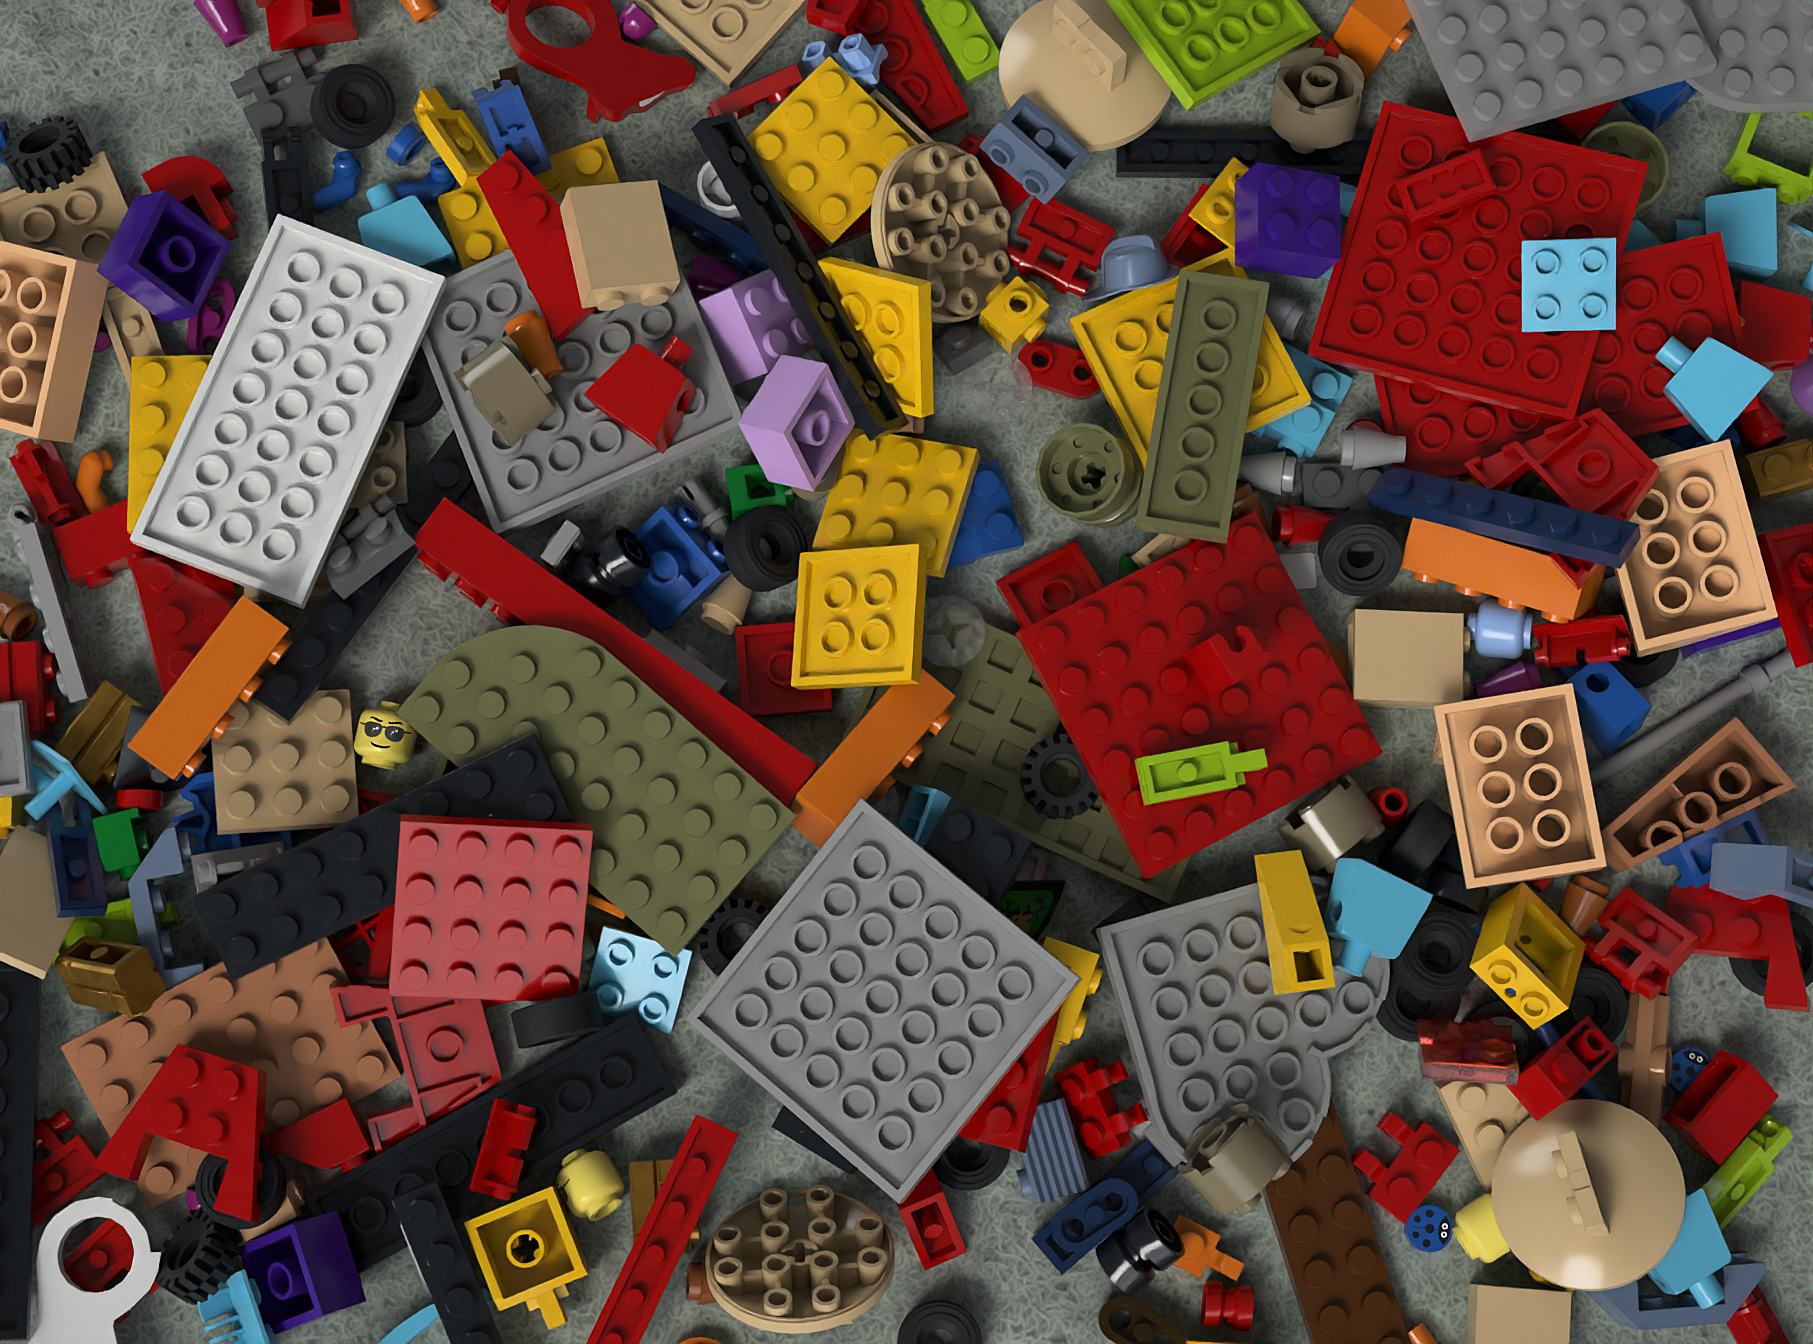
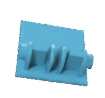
(1568, 284)
(638, 977)
(239, 1300)

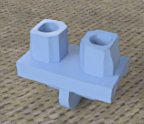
(853, 56)

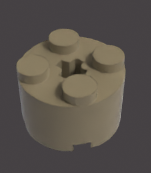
(1316, 99)
(507, 390)
(1331, 824)
(1234, 1160)

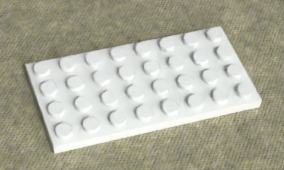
(289, 411)

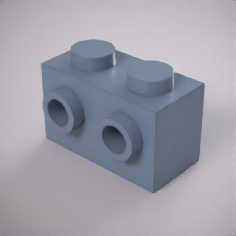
(1036, 157)

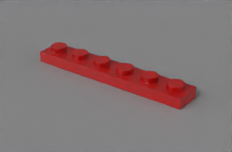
(664, 1234)

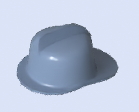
(1131, 265)

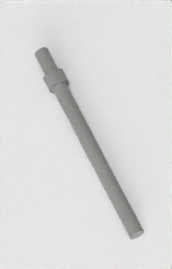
(1750, 681)

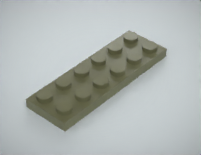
(1202, 406)

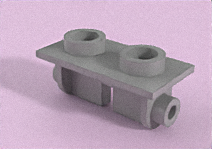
(219, 866)

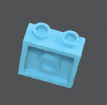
(1303, 429)

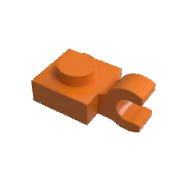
(1201, 1251)

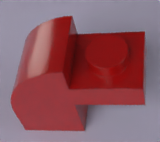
(197, 186)

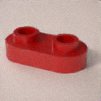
(1059, 372)

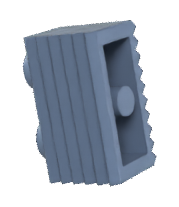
(1052, 1156)

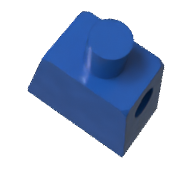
(1606, 703)

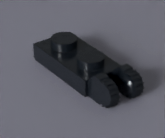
(285, 181)

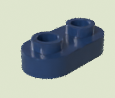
(1093, 1214)

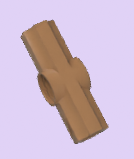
(1646, 1057)

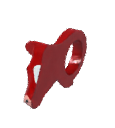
(613, 72)

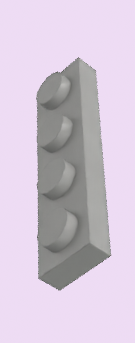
(62, 627)

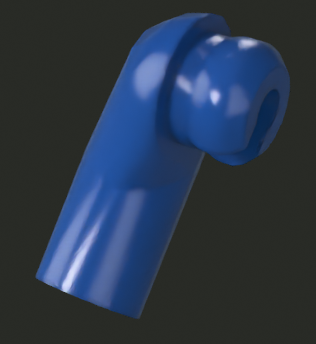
(343, 182)
(434, 184)

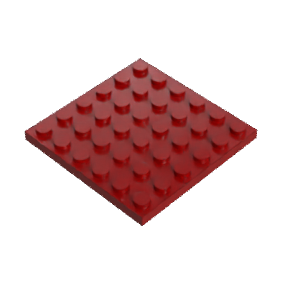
(1447, 294)
(1131, 694)

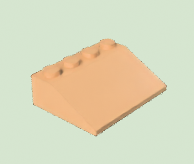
(46, 339)
(1696, 555)
(1519, 787)

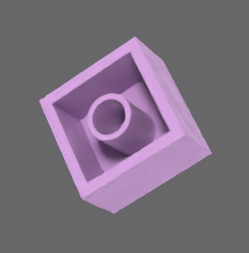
(753, 326)
(797, 422)

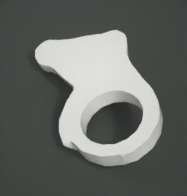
(82, 1316)

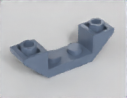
(165, 858)
(1762, 870)
(1652, 1312)

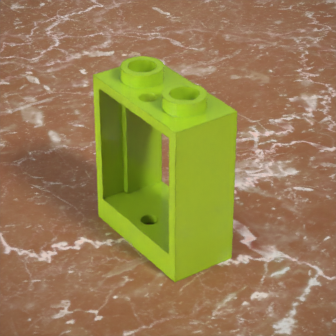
(1753, 171)

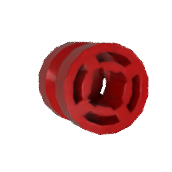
(1227, 1305)

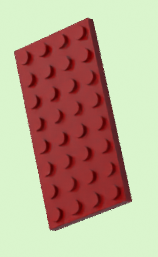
(1660, 294)

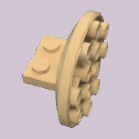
(1082, 72)
(941, 224)
(1589, 1195)
(802, 1263)

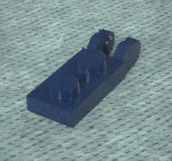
(75, 863)

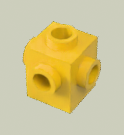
(1015, 313)

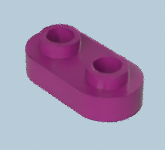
(211, 323)

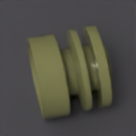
(1639, 144)
(1074, 464)

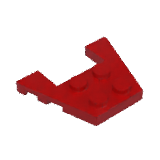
(1584, 465)
(1745, 930)
(442, 1051)
(205, 1106)

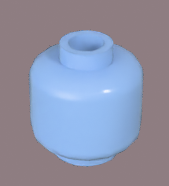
(1500, 630)

